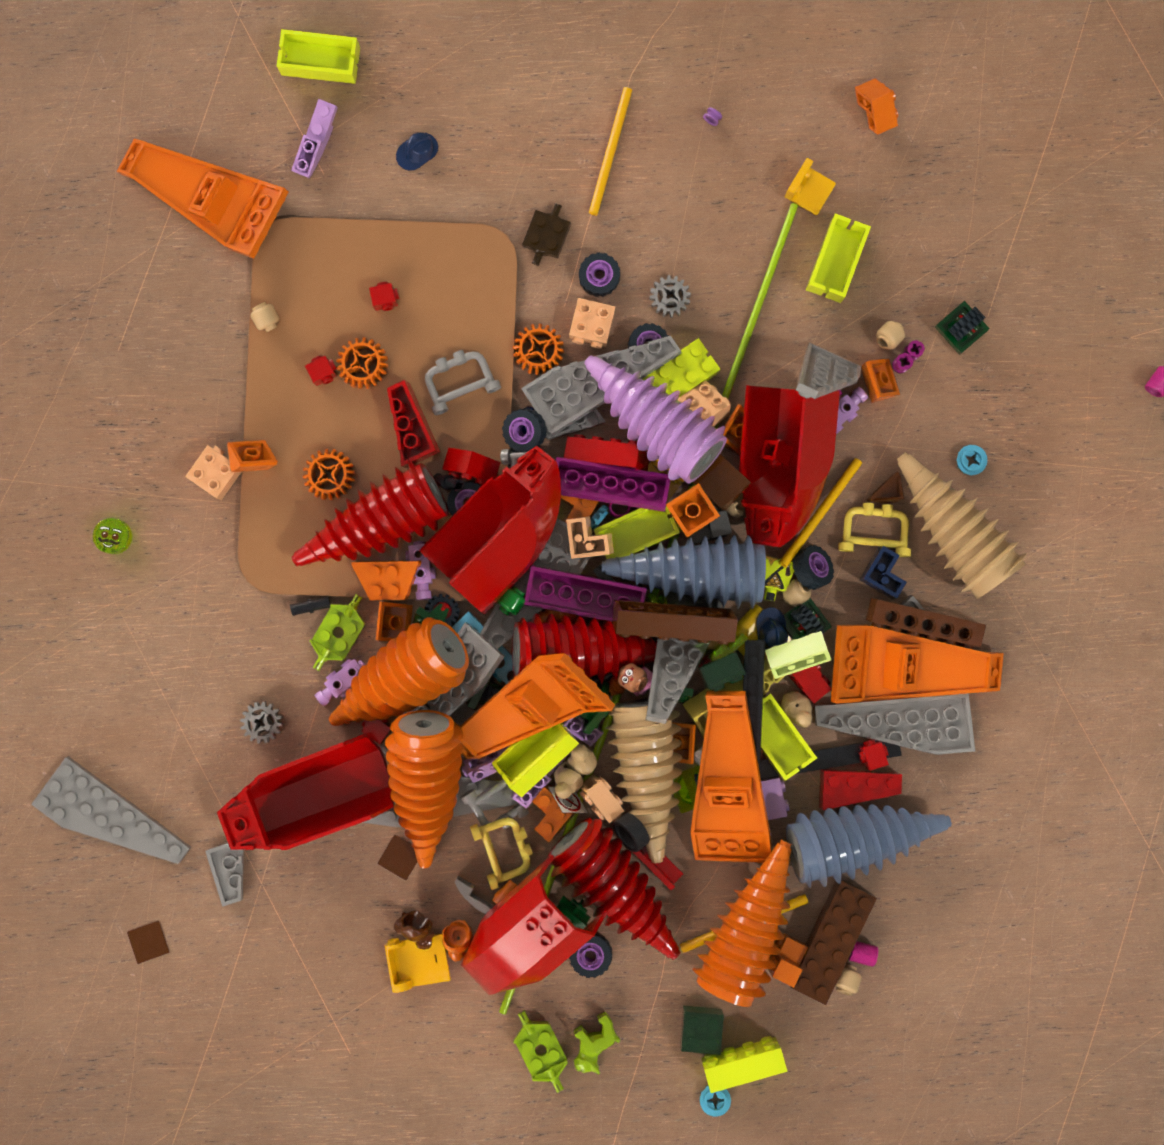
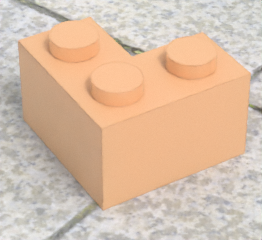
(582, 541)

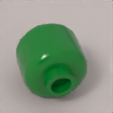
(512, 601)

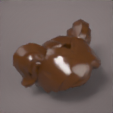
(415, 928)

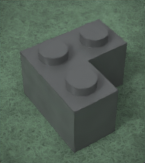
(715, 528)

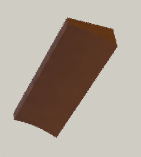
(722, 482)

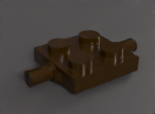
(546, 234)

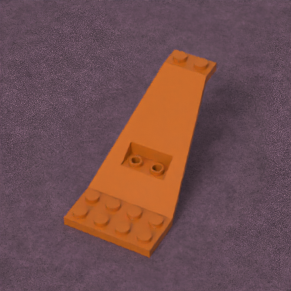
(729, 797)

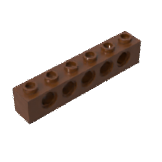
(972, 635)

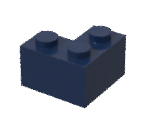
(879, 574)

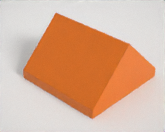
(879, 379)
(733, 430)
(250, 456)
(692, 510)
(392, 620)
(687, 737)

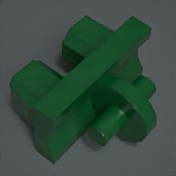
(574, 911)

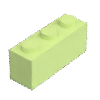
(798, 655)

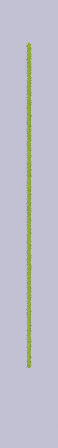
(726, 393)

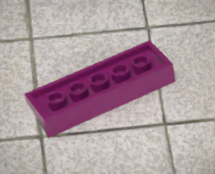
(613, 484)
(578, 593)

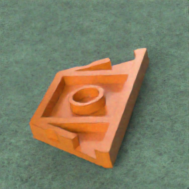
(386, 578)

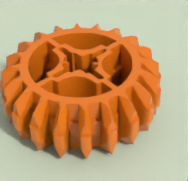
(545, 344)
(368, 361)
(322, 480)

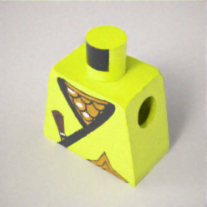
(776, 578)

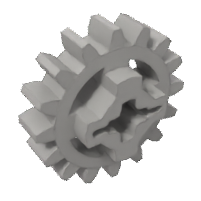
(664, 291)
(254, 719)

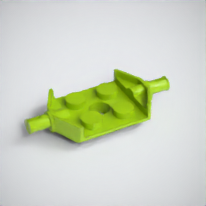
(324, 640)
(544, 1066)

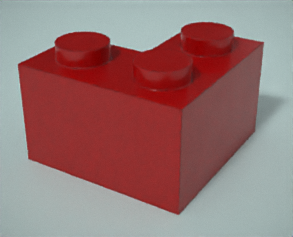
(470, 465)
(811, 683)

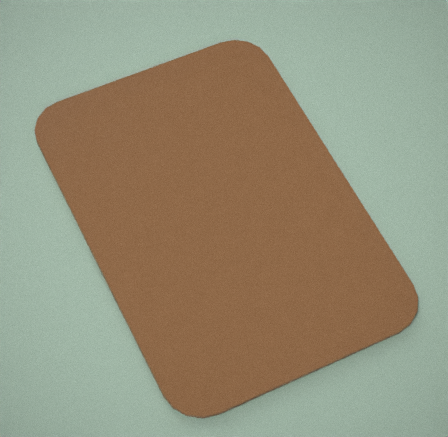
(317, 274)

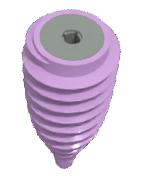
(659, 421)

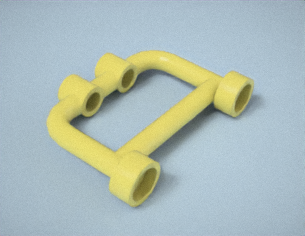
(868, 509)
(524, 849)

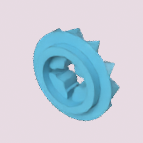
(980, 459)
(599, 516)
(722, 1105)

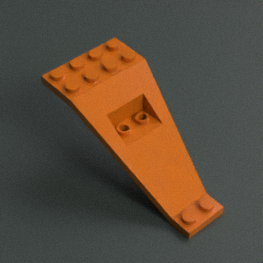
(217, 200)
(895, 665)
(533, 701)

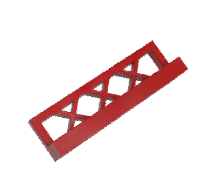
(665, 870)

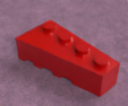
(411, 427)
(606, 452)
(852, 787)

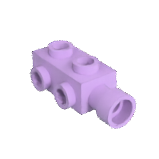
(858, 396)
(429, 573)
(343, 677)
(481, 768)

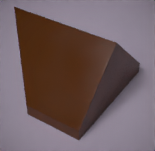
(889, 492)

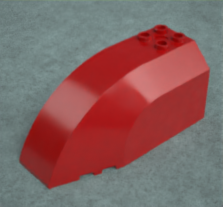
(785, 497)
(499, 530)
(309, 798)
(523, 938)

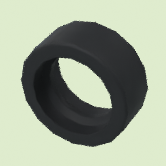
(631, 832)

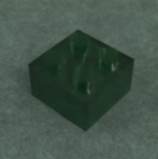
(724, 670)
(701, 1030)

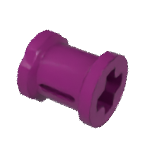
(915, 345)
(908, 362)

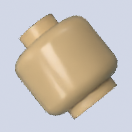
(264, 317)
(890, 335)
(796, 593)
(849, 981)

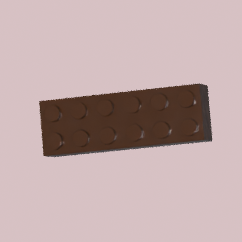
(674, 621)
(833, 939)

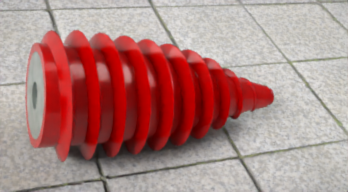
(379, 518)
(590, 646)
(612, 884)

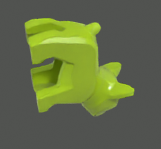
(593, 1044)

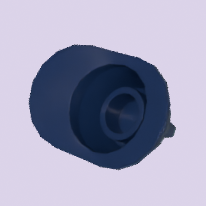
(416, 151)
(771, 627)

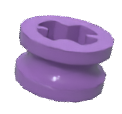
(712, 116)

